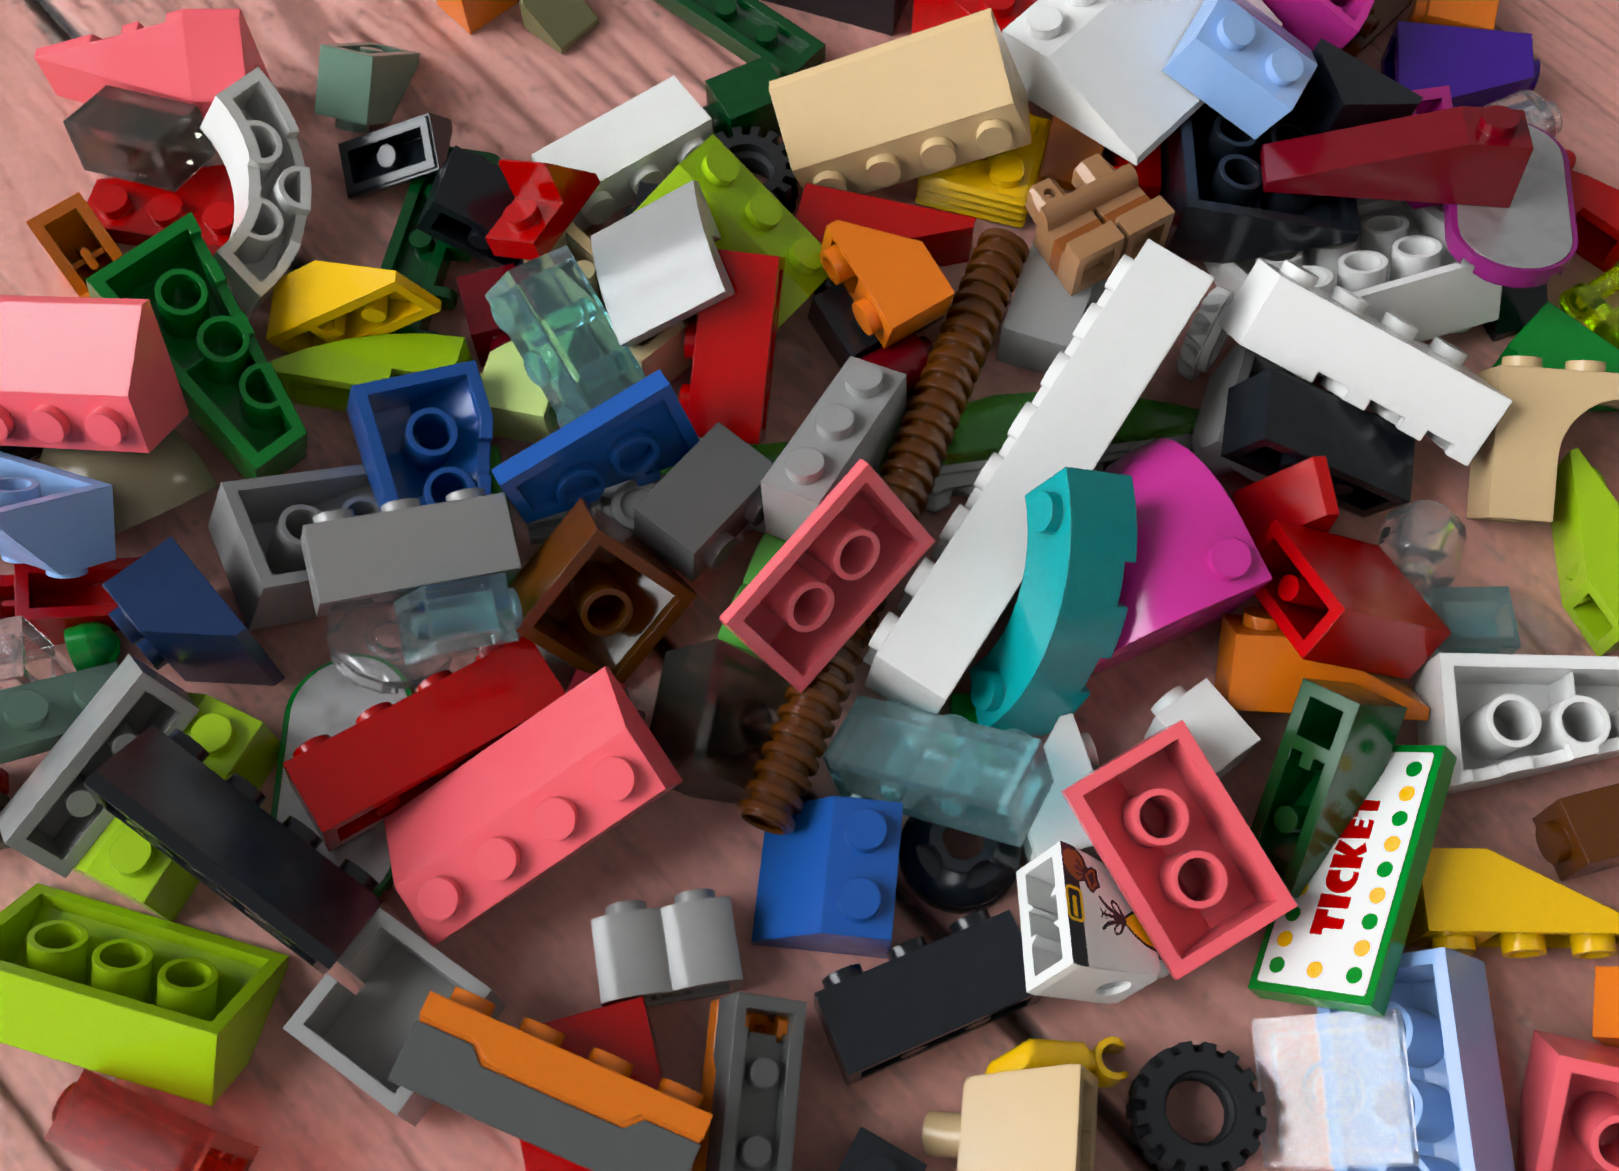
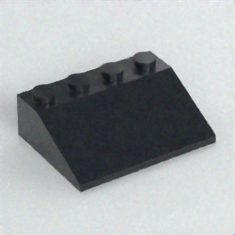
(1219, 200)

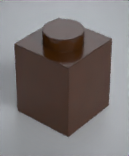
(1580, 832)

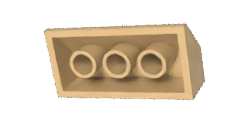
(904, 107)

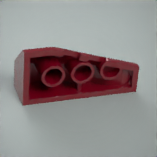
(1428, 157)

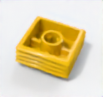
(991, 186)

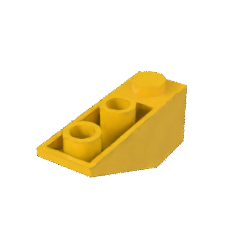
(1493, 902)

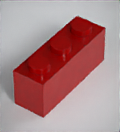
(735, 350)

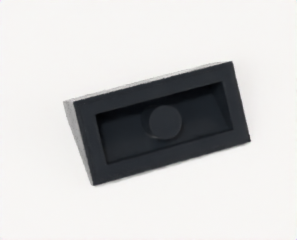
(395, 154)

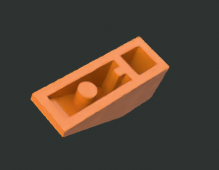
(1264, 671)

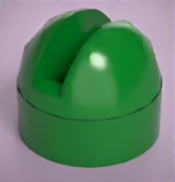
(91, 645)

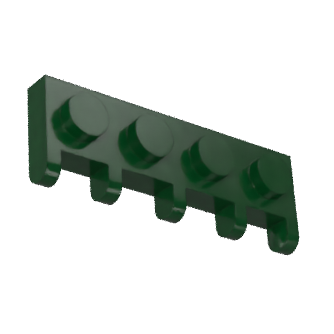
(421, 255)

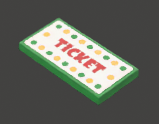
(1357, 909)

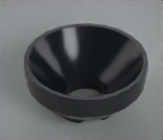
(950, 882)

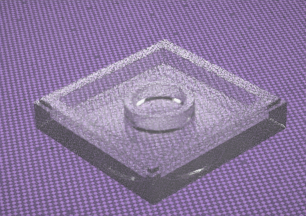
(1335, 1091)

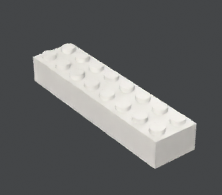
(1068, 424)

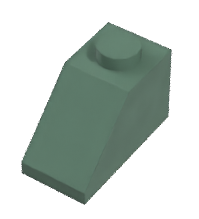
(362, 83)

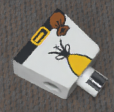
(1081, 931)

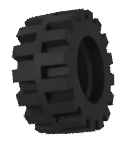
(1226, 1079)

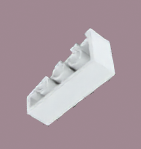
(1364, 358)
(1518, 713)

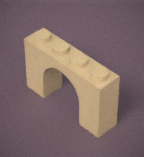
(1518, 462)

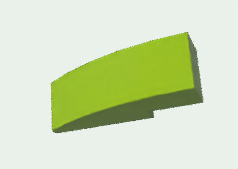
(325, 372)

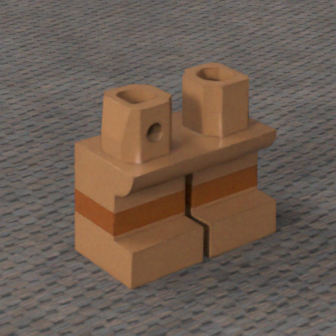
(1097, 223)

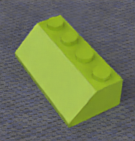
(132, 993)

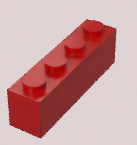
(408, 746)

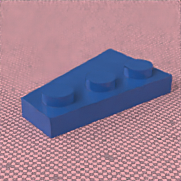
(611, 444)

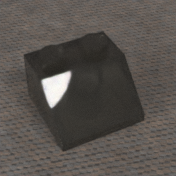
(715, 717)

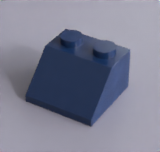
(185, 622)

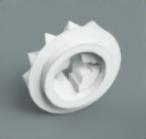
(1205, 336)

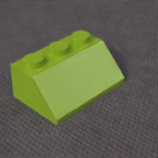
(750, 219)
(139, 870)

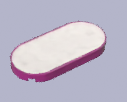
(1532, 236)

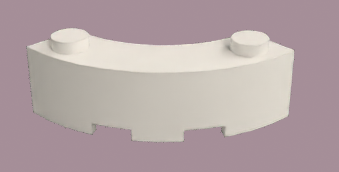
(268, 182)

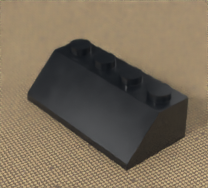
(235, 845)

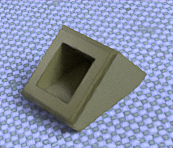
(558, 21)

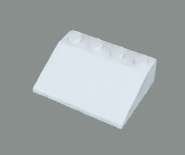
(1104, 67)
(1396, 267)

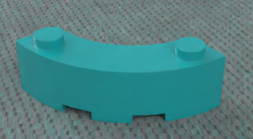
(1067, 602)

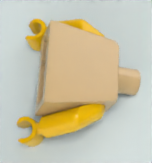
(1028, 1109)

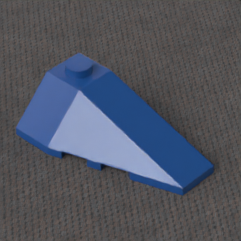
(423, 433)

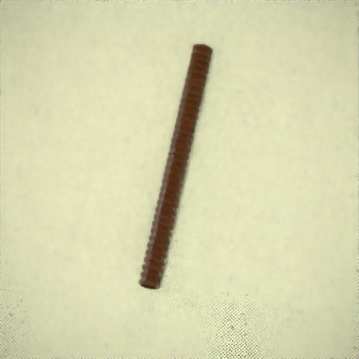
(910, 474)

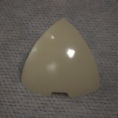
(140, 481)

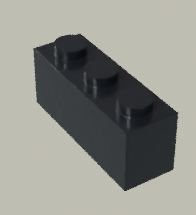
(1283, 421)
(924, 994)

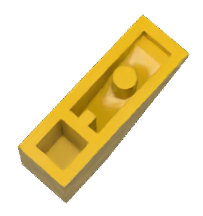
(342, 302)

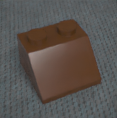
(598, 594)

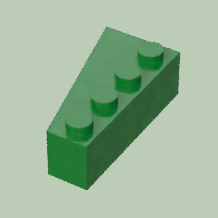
(212, 349)

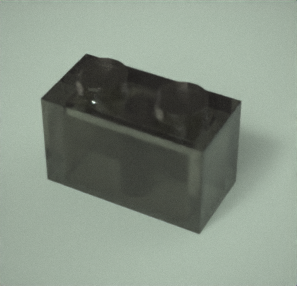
(139, 137)

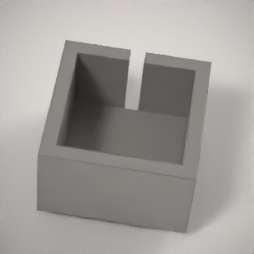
(368, 1030)

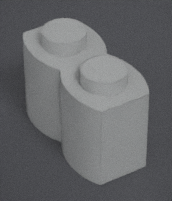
(667, 951)

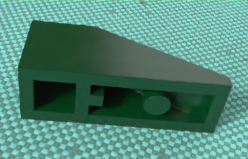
(1322, 774)

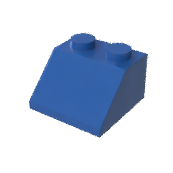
(831, 879)

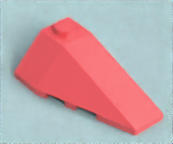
(180, 59)

